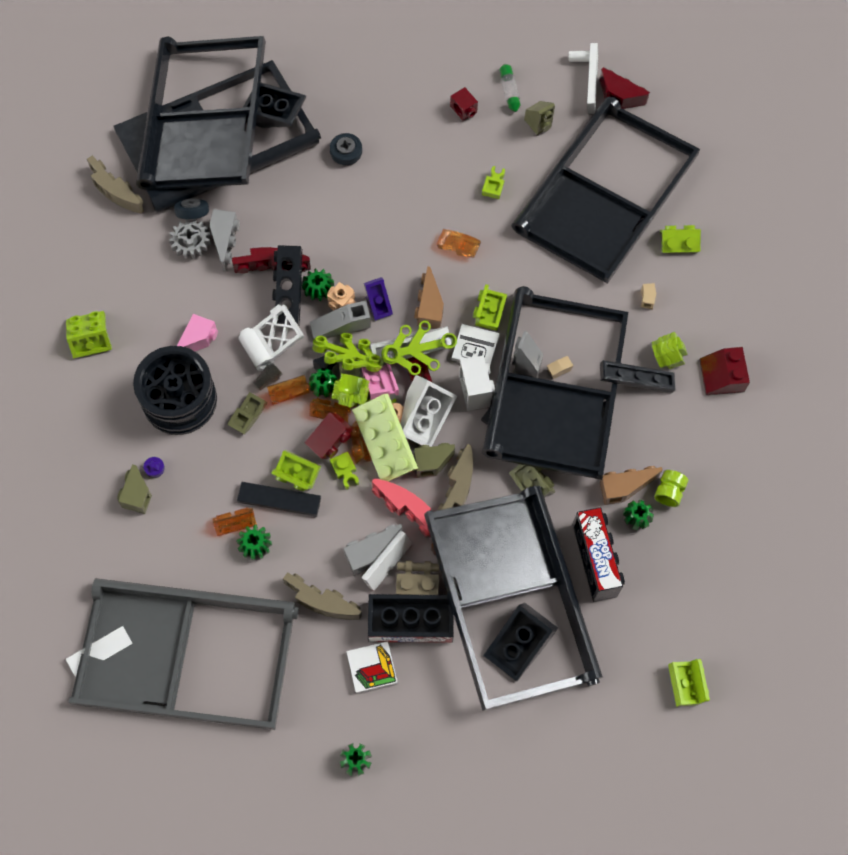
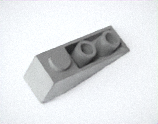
(223, 229)
(342, 320)
(527, 356)
(364, 553)

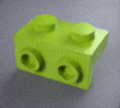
(680, 239)
(490, 308)
(296, 471)
(689, 683)

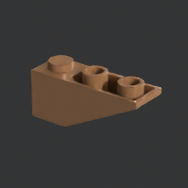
(430, 300)
(622, 486)

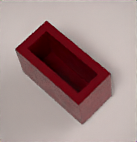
(329, 436)

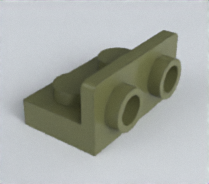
(530, 476)

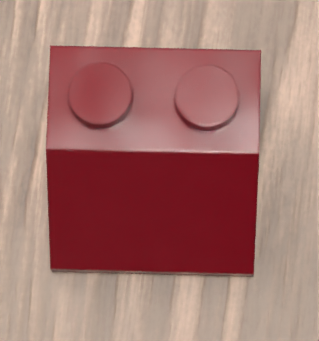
(725, 371)

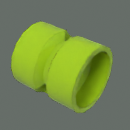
(671, 488)

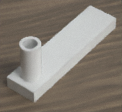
(591, 57)

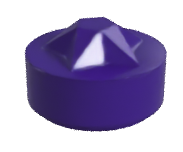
(154, 467)

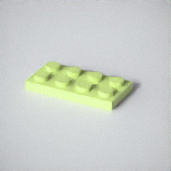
(384, 438)

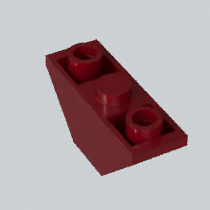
(623, 89)

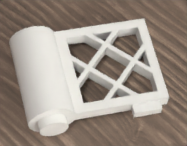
(259, 348)

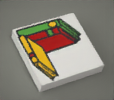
(372, 667)

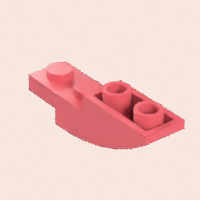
(401, 500)

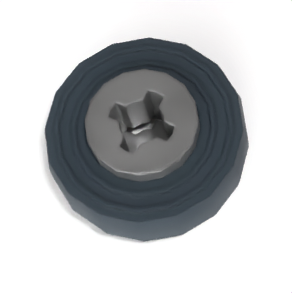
(339, 150)
(191, 209)

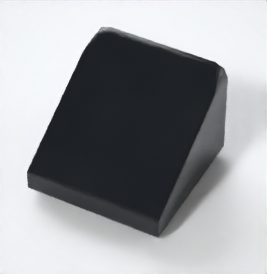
(320, 363)

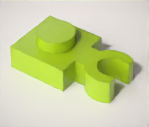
(494, 185)
(344, 467)

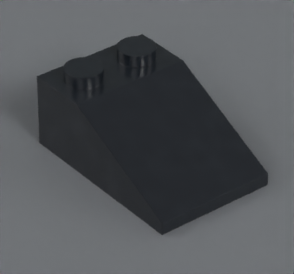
(276, 106)
(520, 641)

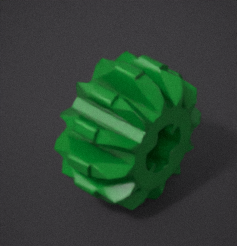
(310, 284)
(259, 536)

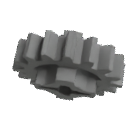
(190, 238)

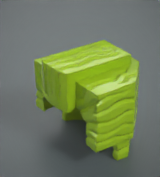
(669, 351)
(351, 390)

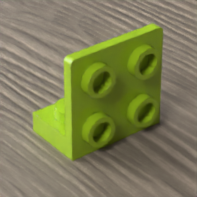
(87, 334)

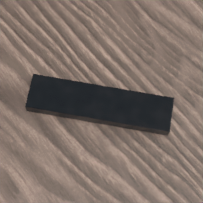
(637, 376)
(279, 499)

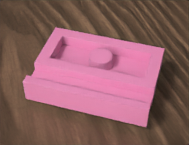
(380, 382)

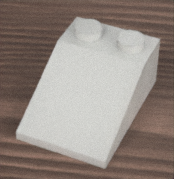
(425, 411)

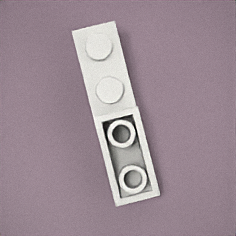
(431, 335)

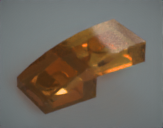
(459, 242)

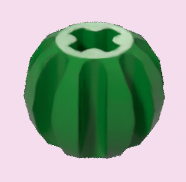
(318, 378)
(634, 519)
(350, 755)

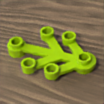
(415, 349)
(369, 360)

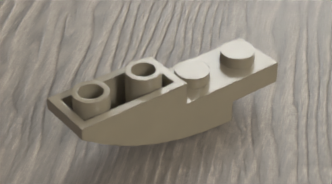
(114, 189)
(460, 478)
(327, 604)

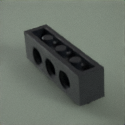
(281, 256)

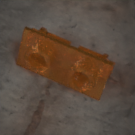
(288, 389)
(320, 409)
(359, 447)
(226, 524)

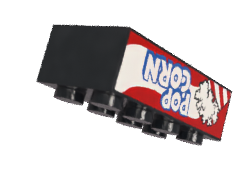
(597, 554)
(410, 618)

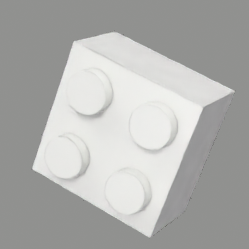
(475, 383)

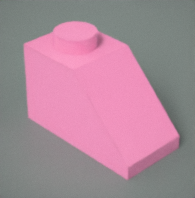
(198, 333)

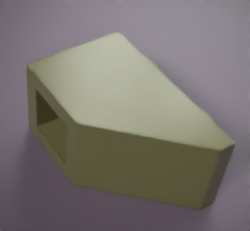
(540, 116)
(432, 459)
(135, 493)

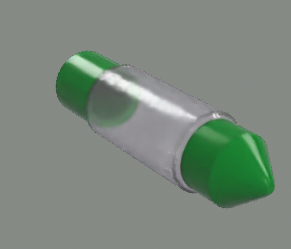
(510, 87)

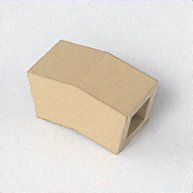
(648, 295)
(560, 367)

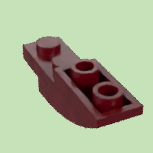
(263, 259)

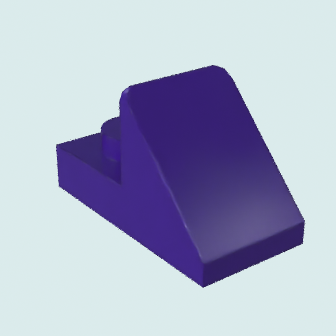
(378, 298)

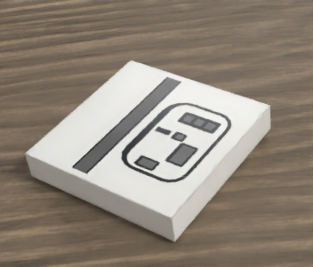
(475, 343)

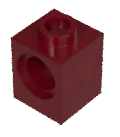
(464, 104)

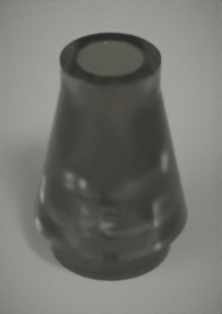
(268, 376)

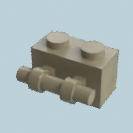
(417, 583)

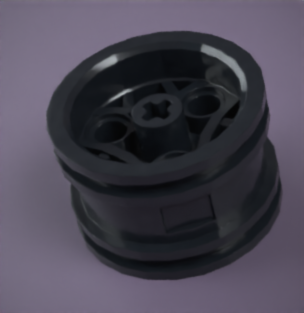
(159, 376)

